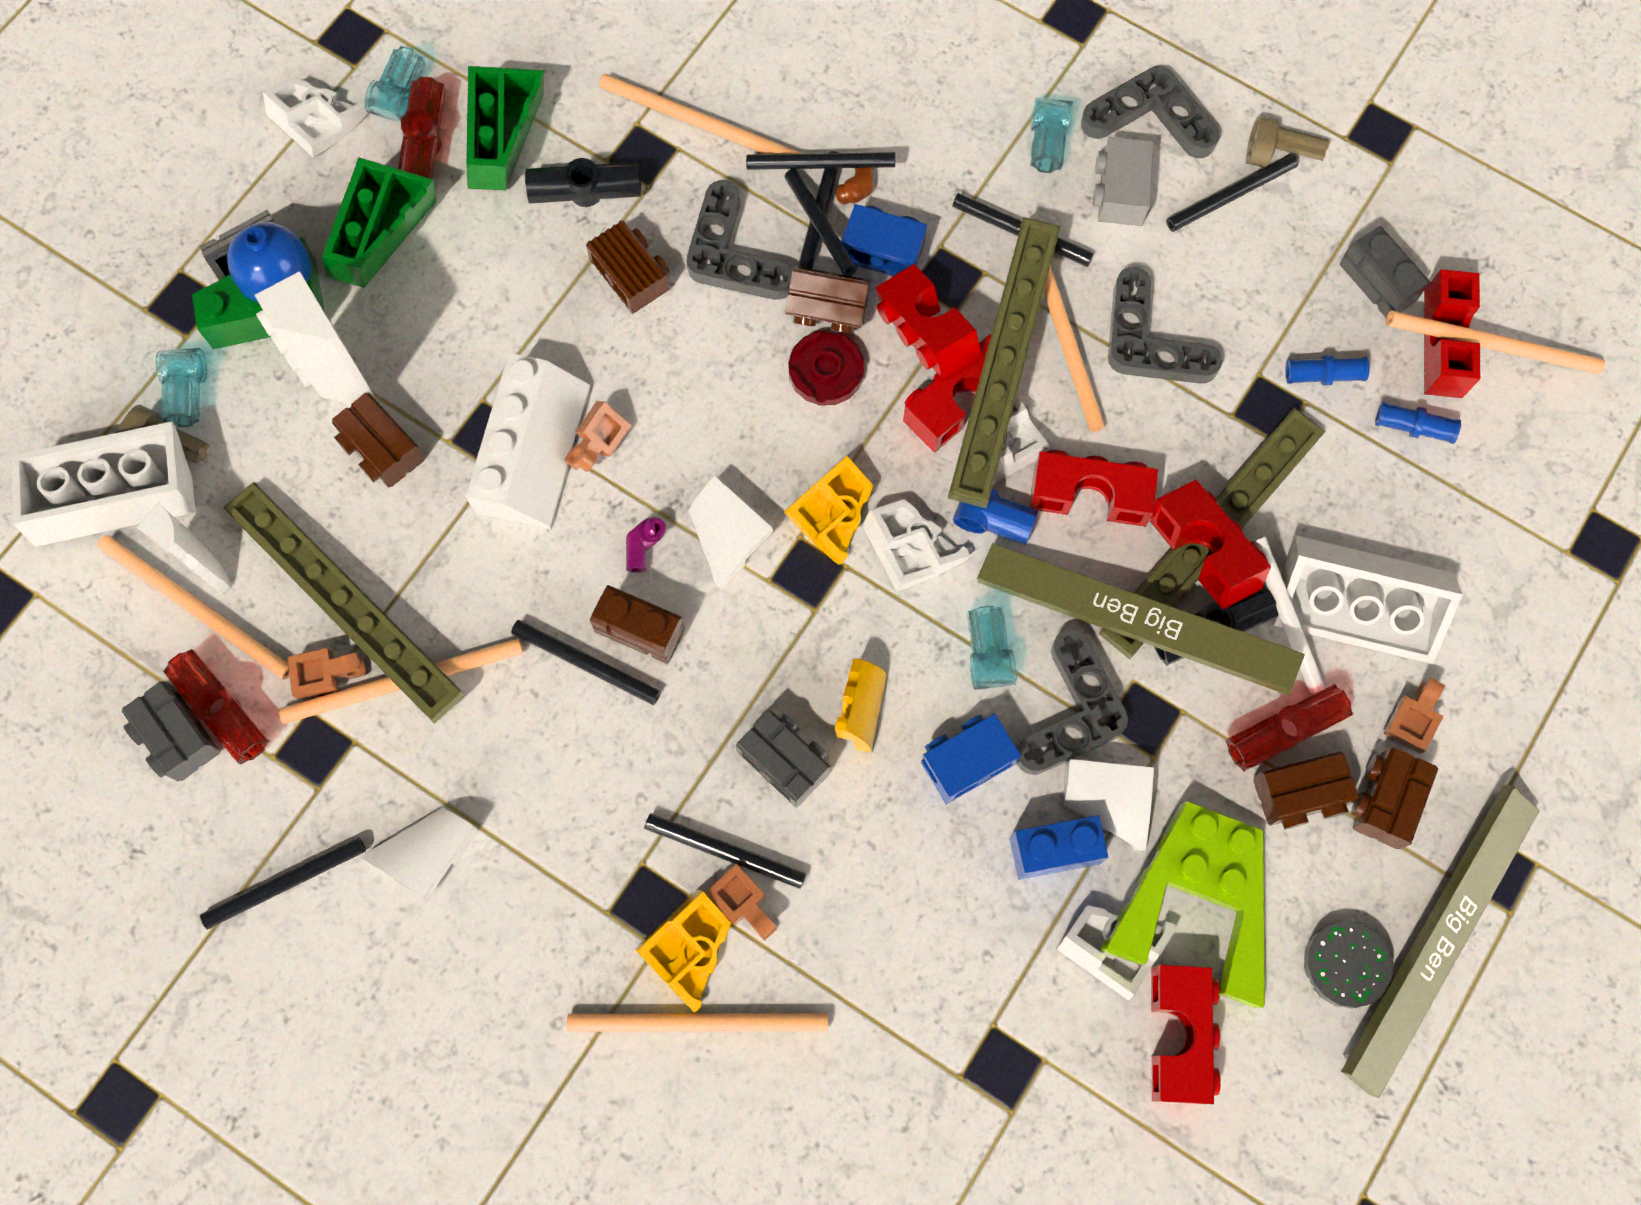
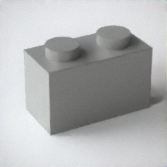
(1125, 181)

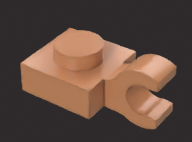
(601, 434)
(318, 671)
(1415, 720)
(738, 899)

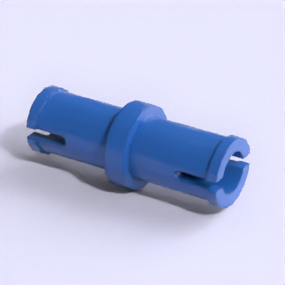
(1327, 370)
(1418, 422)

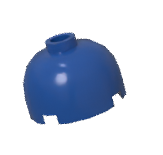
(264, 256)

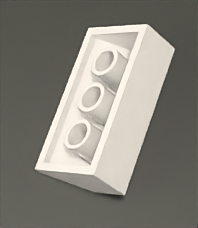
(310, 340)
(526, 442)
(99, 484)
(1369, 599)

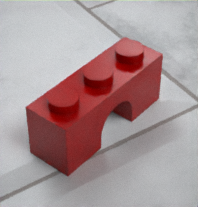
(940, 341)
(1451, 365)
(933, 411)
(1126, 486)
(1195, 517)
(1190, 997)

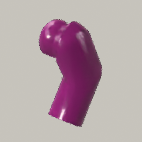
(640, 540)

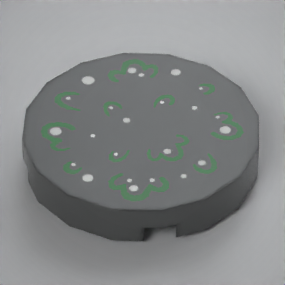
(1348, 964)

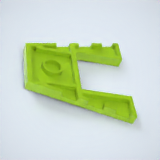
(1218, 863)

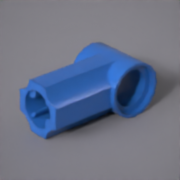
(1000, 518)

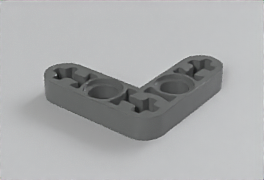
(1159, 102)
(717, 250)
(1137, 341)
(1086, 720)

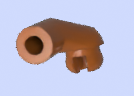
(856, 187)

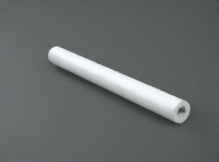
(1289, 619)

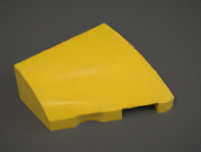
(832, 509)
(861, 704)
(687, 947)

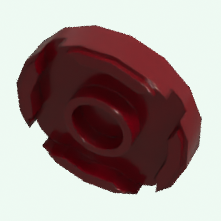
(826, 368)

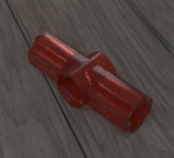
(425, 117)
(1309, 717)
(231, 722)

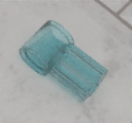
(392, 92)
(1050, 126)
(180, 377)
(990, 659)

